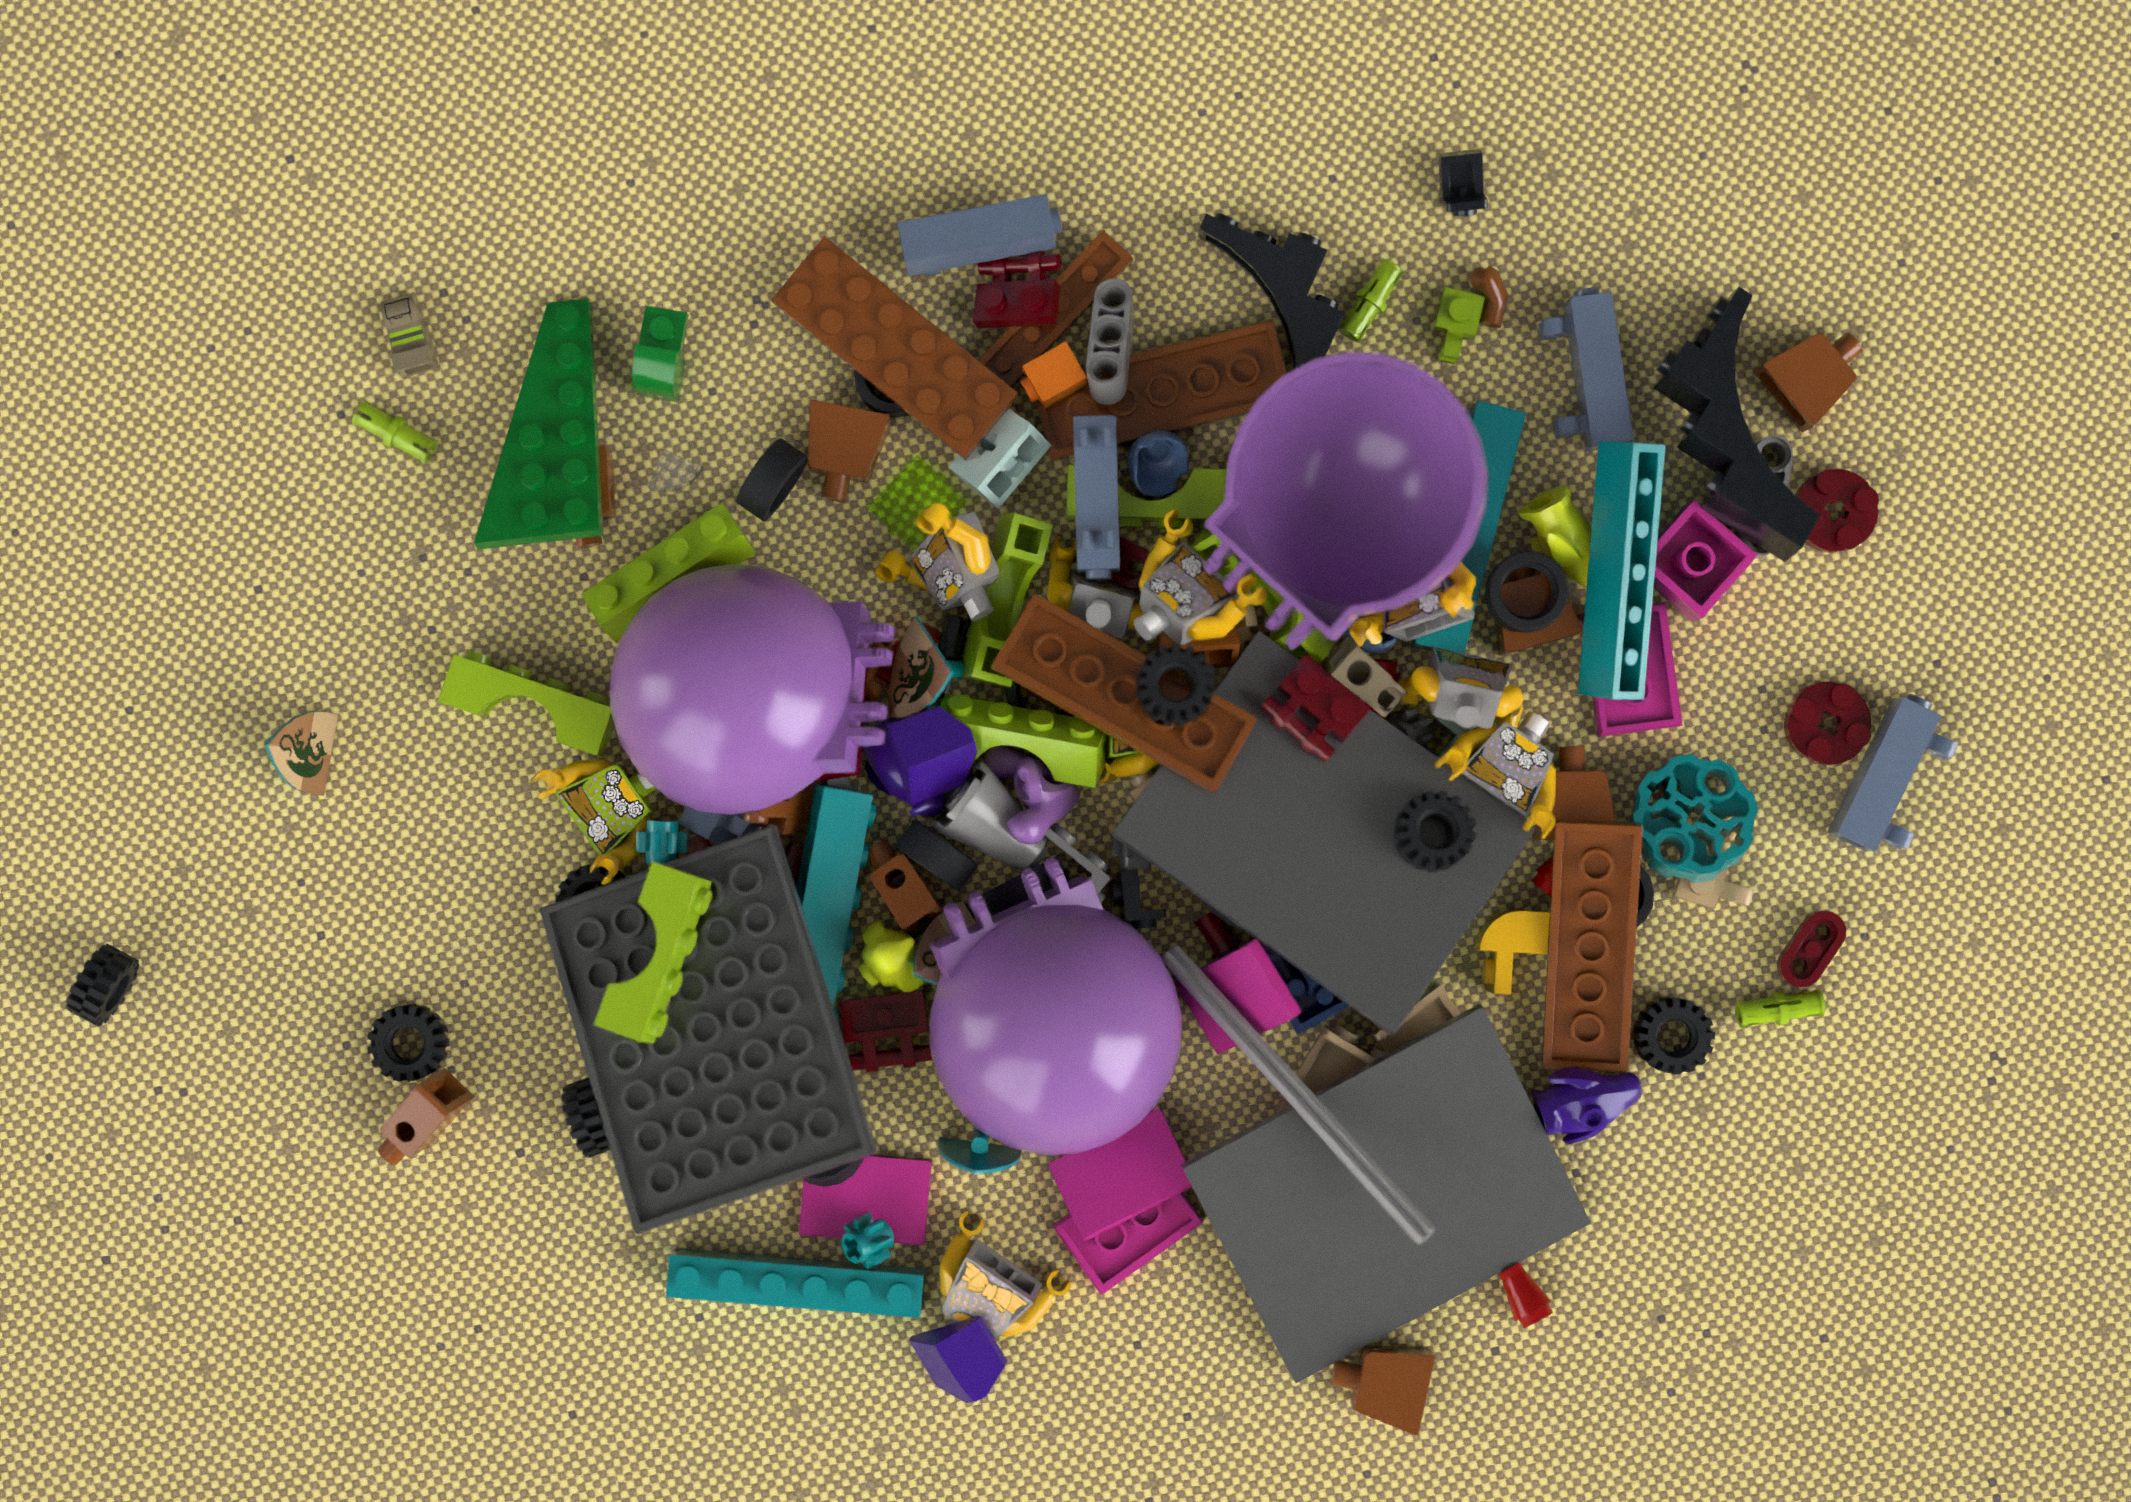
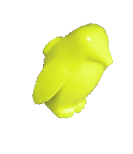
(1561, 531)
(889, 958)

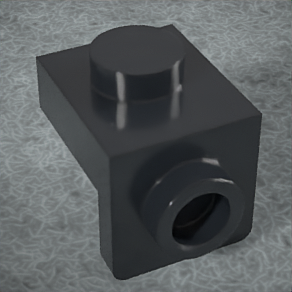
(1462, 182)
(1127, 895)

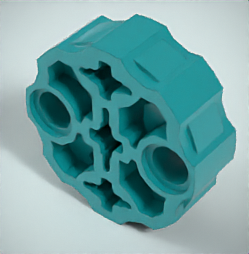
(1707, 830)

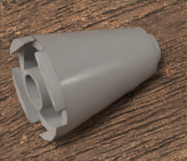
(979, 819)

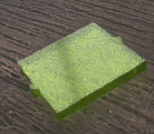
(908, 496)

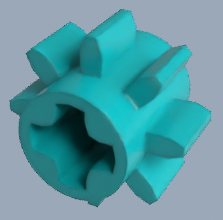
(661, 841)
(867, 1241)

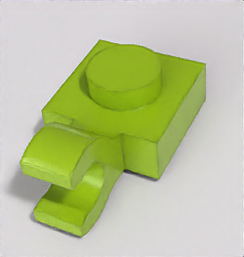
(1457, 318)

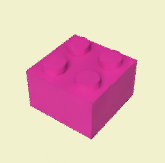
(1697, 561)

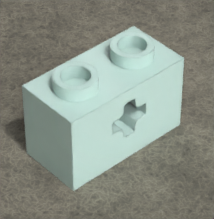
(1001, 458)

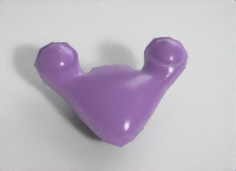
(1045, 798)

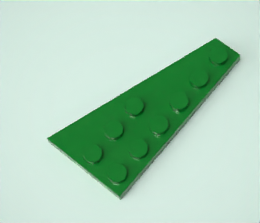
(550, 458)

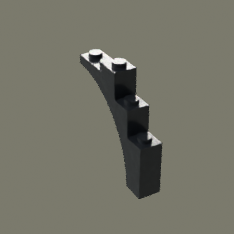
(1285, 279)
(1742, 484)

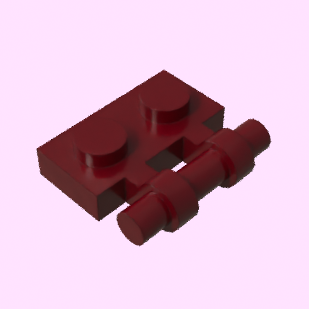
(1018, 302)
(1323, 699)
(886, 1017)

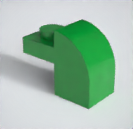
(658, 356)

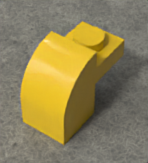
(1510, 933)

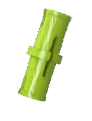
(1371, 300)
(395, 432)
(1780, 1008)

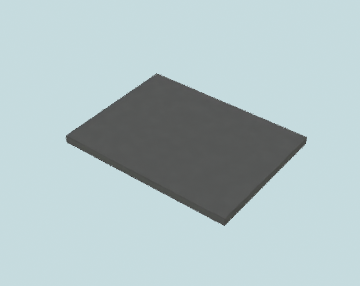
(1311, 852)
(752, 1058)
(1323, 1251)

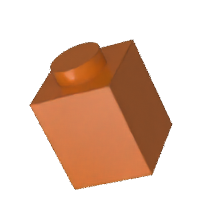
(1052, 376)

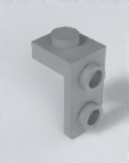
(1090, 861)

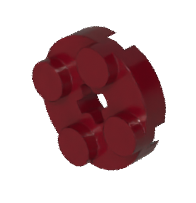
(1857, 501)
(1840, 702)

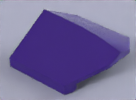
(931, 752)
(961, 1358)

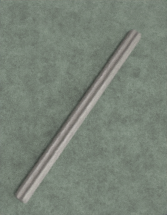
(1298, 1095)

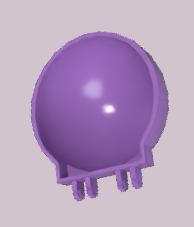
(1350, 490)
(744, 687)
(1052, 1019)

